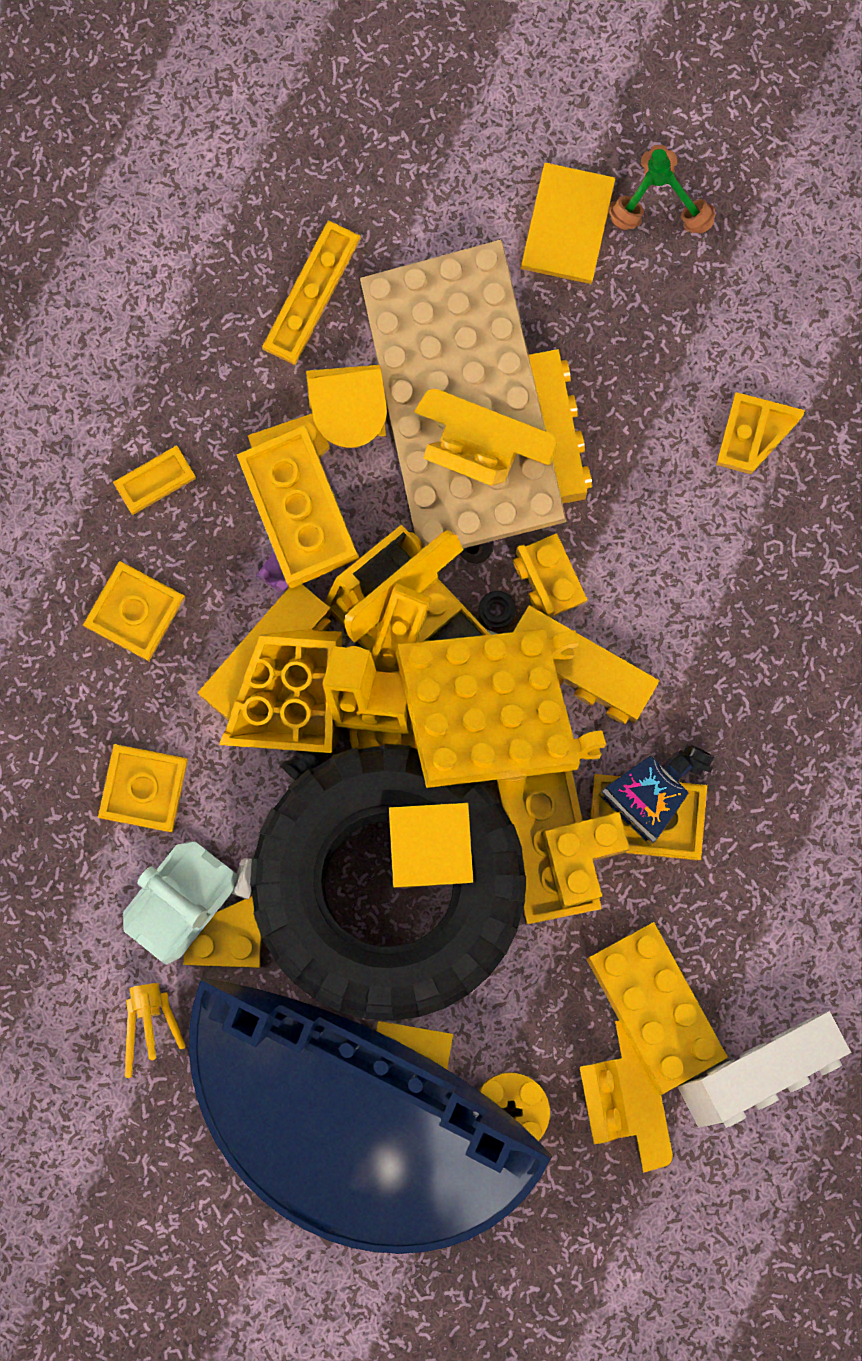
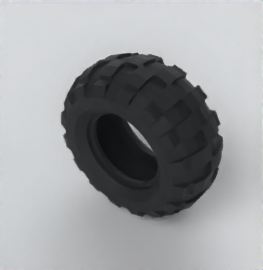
(310, 943)

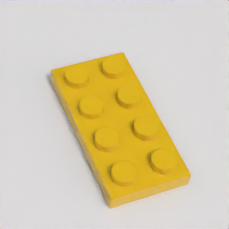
(297, 507)
(534, 807)
(657, 1008)

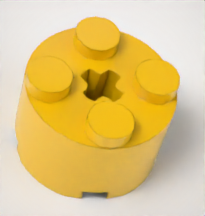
(526, 1096)

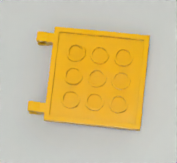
(491, 707)

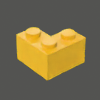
(363, 696)
(574, 849)

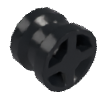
(299, 764)

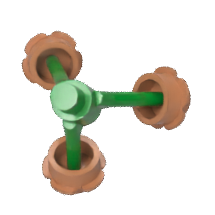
(659, 171)

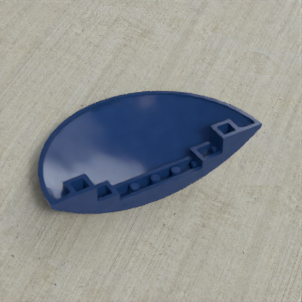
(352, 1125)

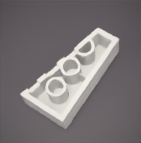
(765, 1071)

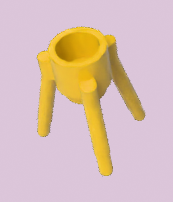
(146, 1001)

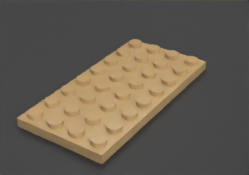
(459, 331)

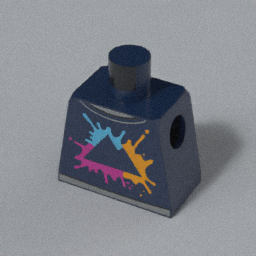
(649, 795)

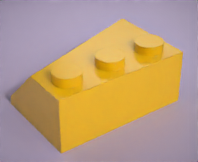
(284, 695)

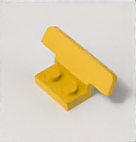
(479, 439)
(418, 575)
(627, 1104)

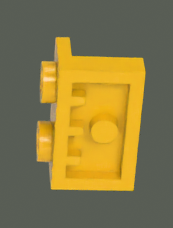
(550, 576)

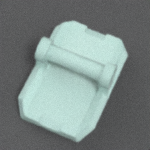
(177, 900)

